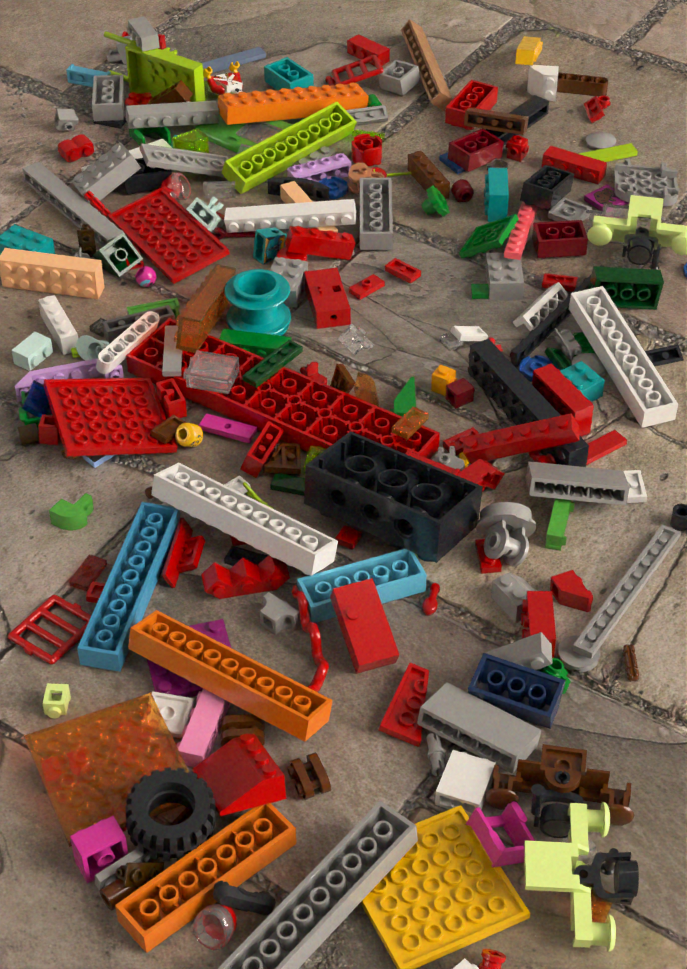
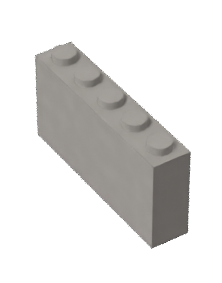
(577, 483)
(479, 727)

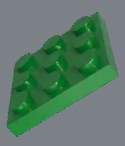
(488, 236)

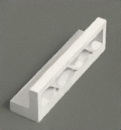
(541, 303)

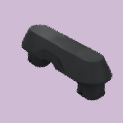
(243, 900)

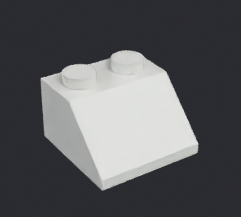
(543, 81)

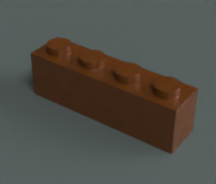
(496, 121)
(427, 173)

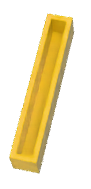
(528, 50)

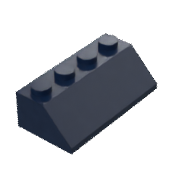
(517, 690)

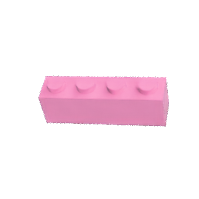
(203, 728)

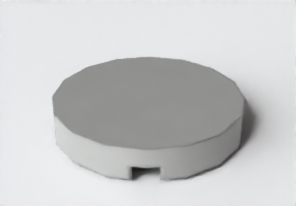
(574, 660)

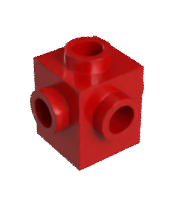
(517, 148)

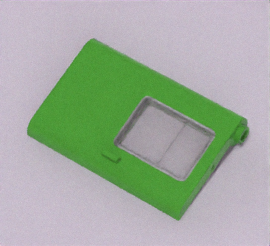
(236, 134)

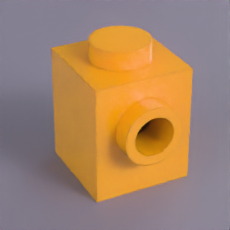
(441, 377)

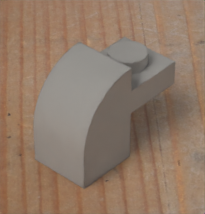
(119, 53)

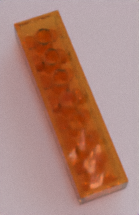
(203, 310)

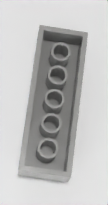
(376, 214)

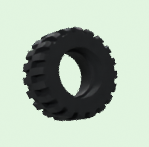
(163, 788)

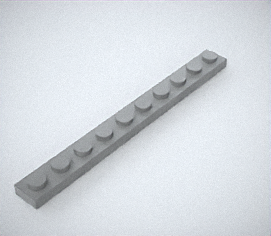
(625, 592)

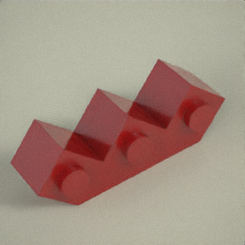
(483, 474)
(245, 578)

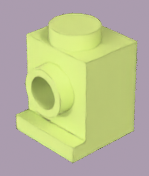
(56, 704)

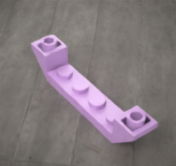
(76, 370)

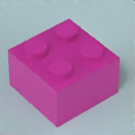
(98, 847)

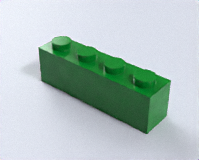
(256, 343)

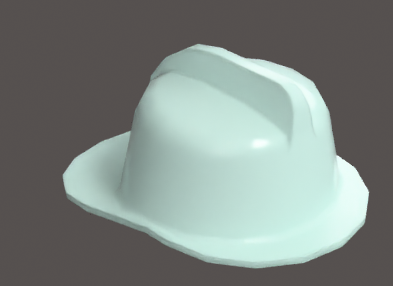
(90, 347)

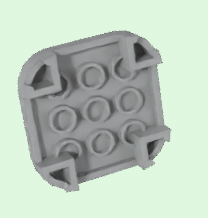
(645, 182)

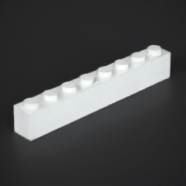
(292, 214)

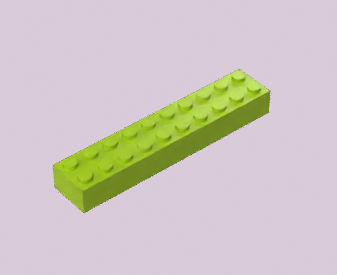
(287, 147)

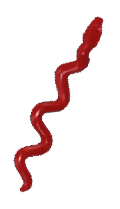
(315, 638)

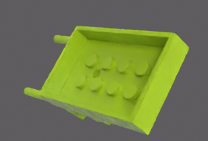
(159, 69)

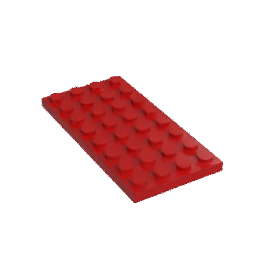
(168, 235)

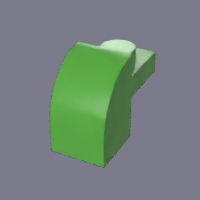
(71, 516)

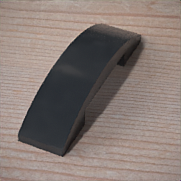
(312, 188)

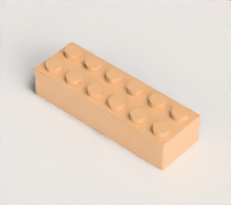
(51, 273)

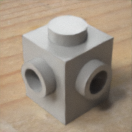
(65, 119)

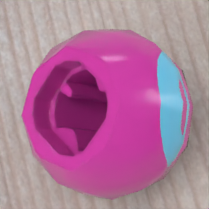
(145, 276)

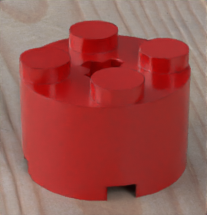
(366, 149)

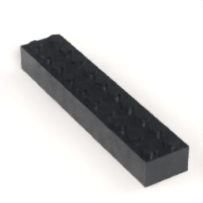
(519, 397)

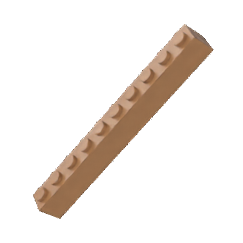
(428, 67)

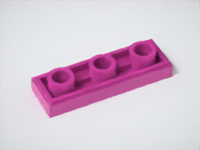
(228, 428)

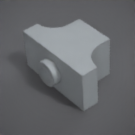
(278, 614)

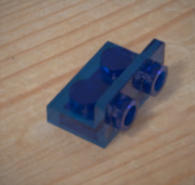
(36, 400)

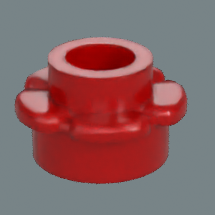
(604, 101)

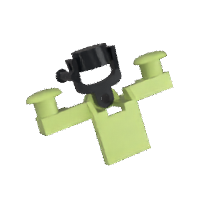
(640, 240)
(557, 868)

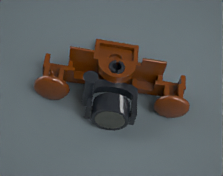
(565, 774)

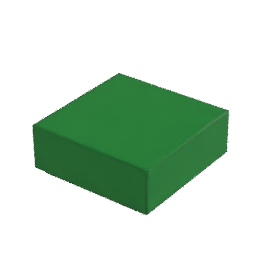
(480, 291)

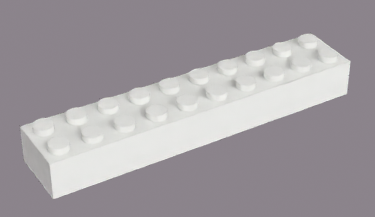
(623, 357)
(245, 518)

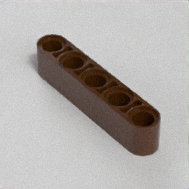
(582, 84)

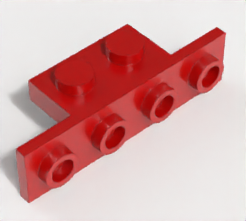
(183, 554)

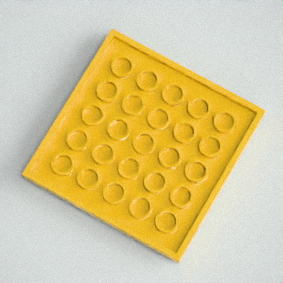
(442, 894)

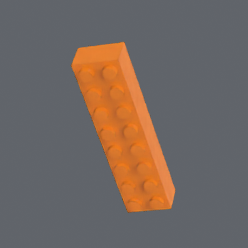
(188, 885)

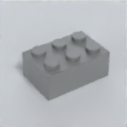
(293, 272)
(504, 277)

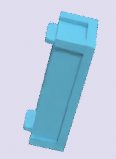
(82, 75)

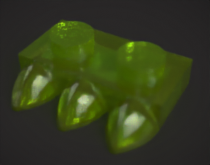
(355, 132)

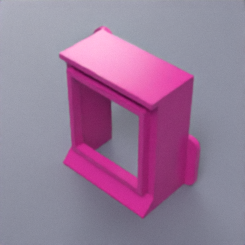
(513, 821)

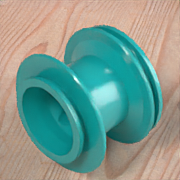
(258, 302)

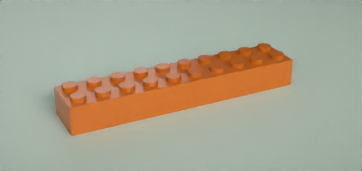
(288, 103)
(230, 675)

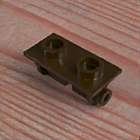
(87, 240)
(138, 873)

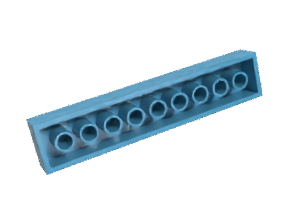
(129, 587)

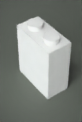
(464, 782)

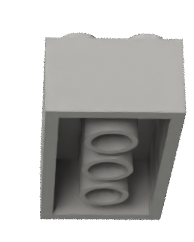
(108, 98)
(107, 172)

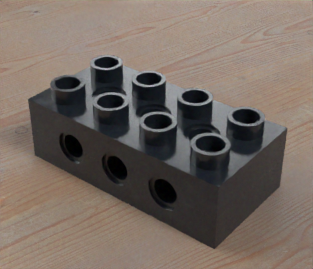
(392, 496)

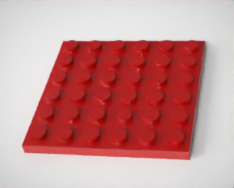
(107, 416)

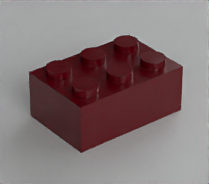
(475, 150)
(559, 238)

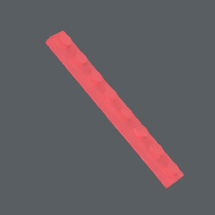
(521, 231)

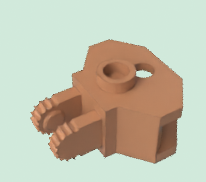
(363, 171)

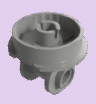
(506, 530)

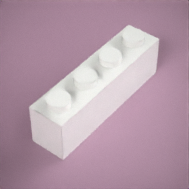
(58, 324)

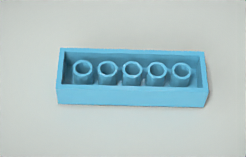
(393, 573)

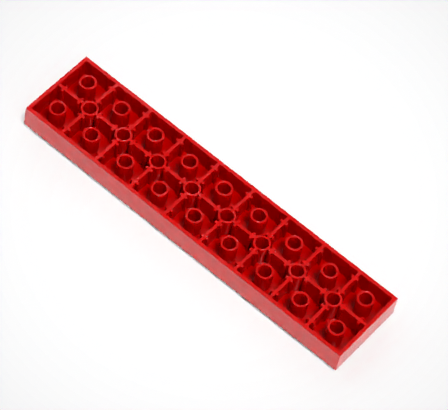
(298, 404)

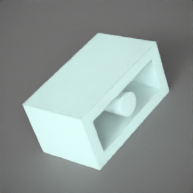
(32, 351)

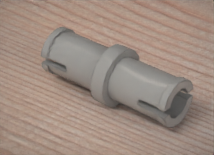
(436, 754)

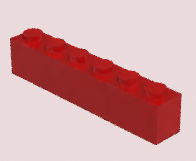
(521, 438)

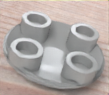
(600, 140)
(590, 360)

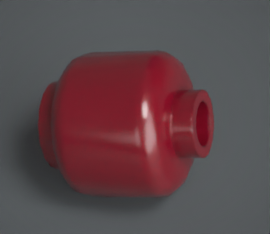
(462, 190)

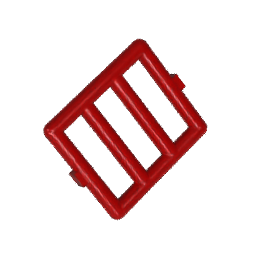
(353, 79)
(42, 610)

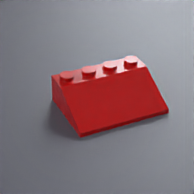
(242, 775)

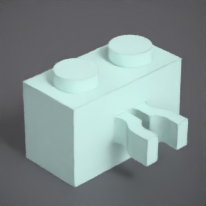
(206, 213)

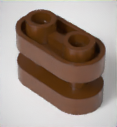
(237, 725)
(303, 784)

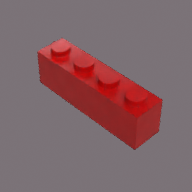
(583, 166)
(319, 242)

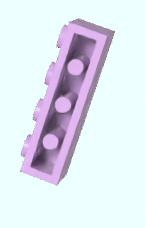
(323, 168)

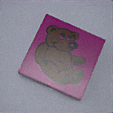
(602, 196)

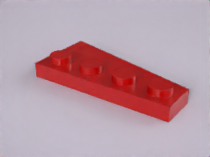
(405, 706)

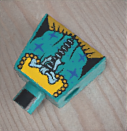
(267, 244)

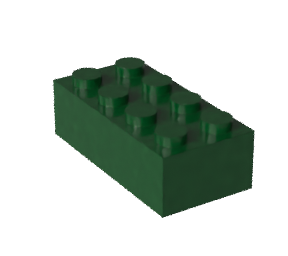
(629, 286)

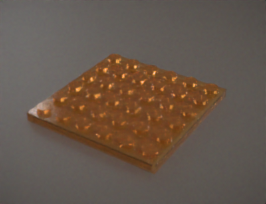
(99, 758)

